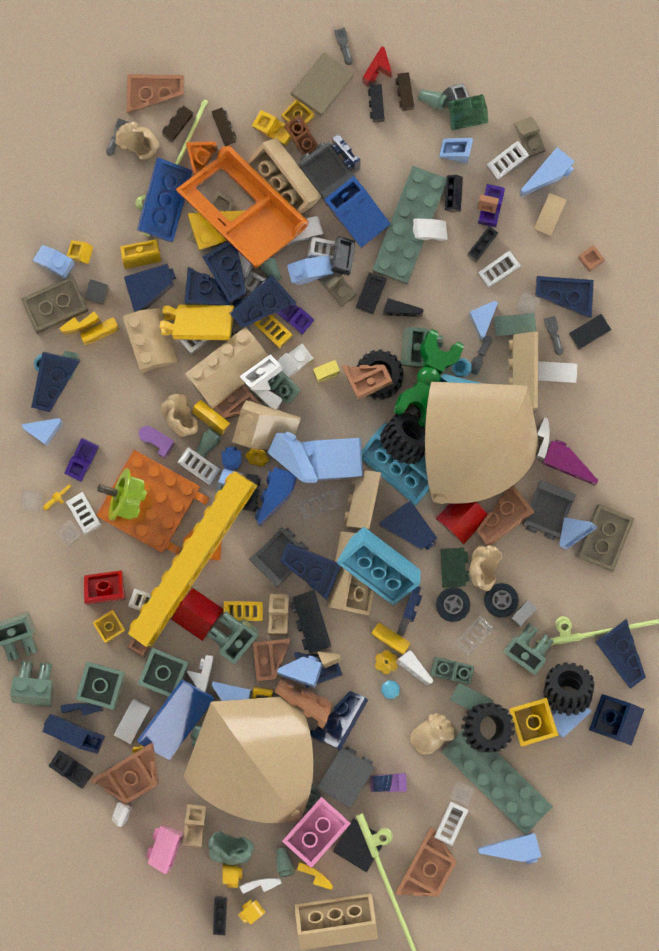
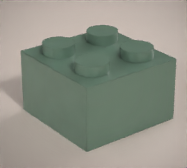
(163, 672)
(101, 685)

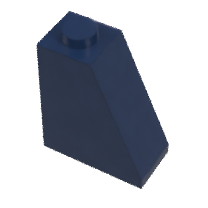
(149, 286)
(410, 526)
(73, 734)

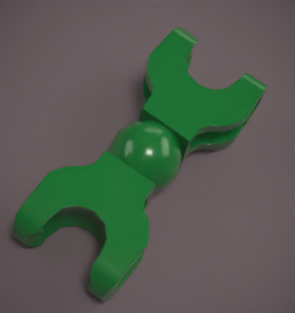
(434, 364)

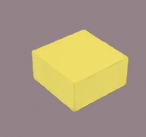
(326, 371)

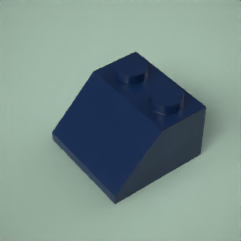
(616, 719)

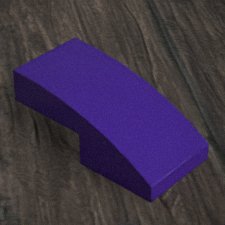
(488, 218)
(296, 318)
(82, 459)

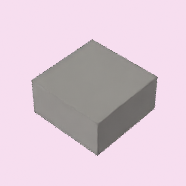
(523, 613)

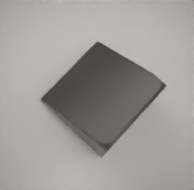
(456, 92)
(96, 291)

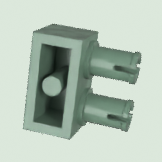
(411, 345)
(14, 629)
(241, 637)
(529, 658)
(32, 690)

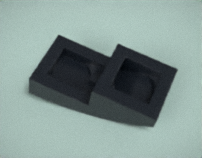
(71, 769)

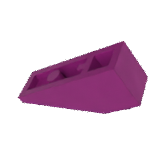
(566, 461)

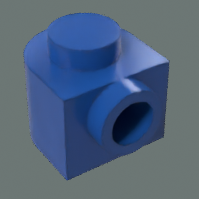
(231, 458)

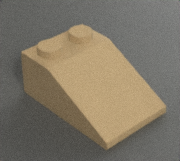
(260, 423)

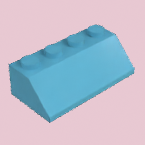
(407, 479)
(379, 566)

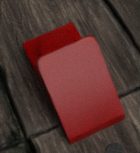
(379, 63)

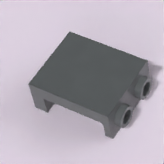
(325, 169)
(550, 508)
(269, 556)
(346, 776)

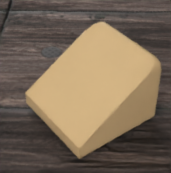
(329, 659)

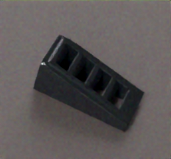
(398, 308)

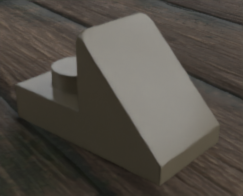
(529, 136)
(338, 288)

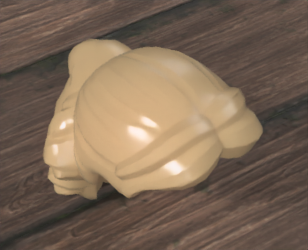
(137, 139)
(178, 415)
(483, 565)
(432, 734)

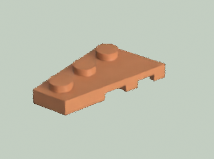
(148, 90)
(506, 515)
(312, 704)

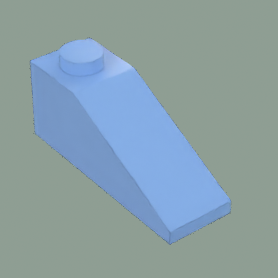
(551, 171)
(292, 456)
(518, 849)

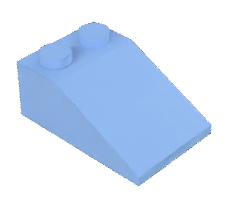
(335, 458)

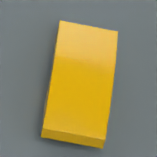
(271, 127)
(74, 326)
(320, 878)

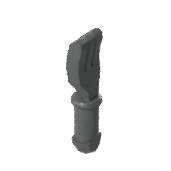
(342, 39)
(112, 146)
(552, 328)
(478, 361)

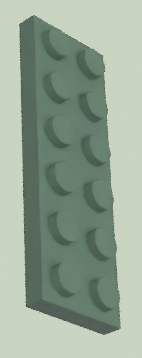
(400, 246)
(499, 783)

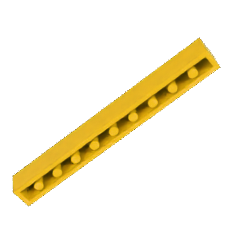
(192, 559)

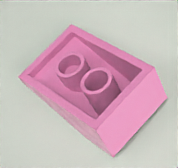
(316, 832)
(165, 848)

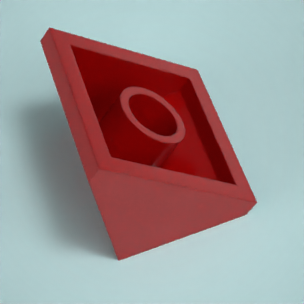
(462, 519)
(104, 587)
(197, 614)

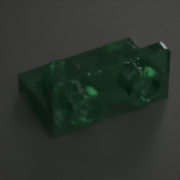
(467, 112)
(453, 567)

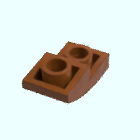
(301, 135)

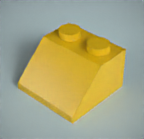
(533, 721)

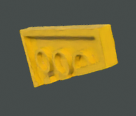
(205, 233)

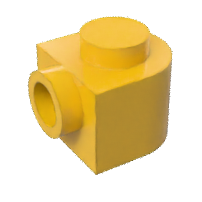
(231, 875)
(251, 912)

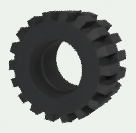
(391, 362)
(404, 438)
(570, 676)
(502, 722)

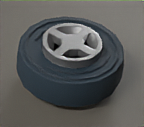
(501, 600)
(458, 602)

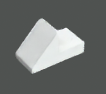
(295, 360)
(258, 375)
(201, 680)

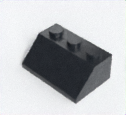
(310, 622)

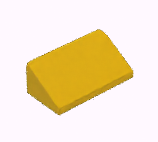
(140, 254)
(99, 331)
(210, 417)
(390, 638)

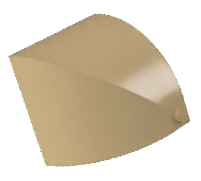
(477, 439)
(254, 759)

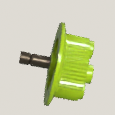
(125, 497)

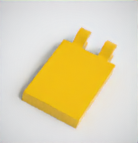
(198, 322)

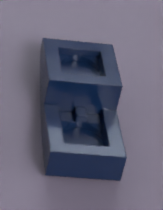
(86, 708)

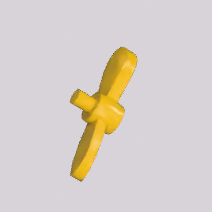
(56, 497)

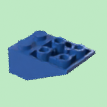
(357, 211)
(278, 492)

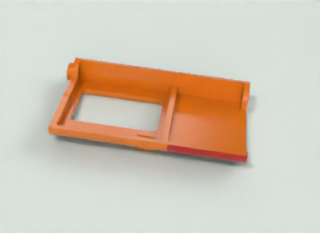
(262, 227)

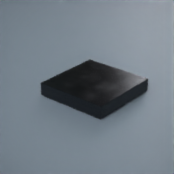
(354, 847)

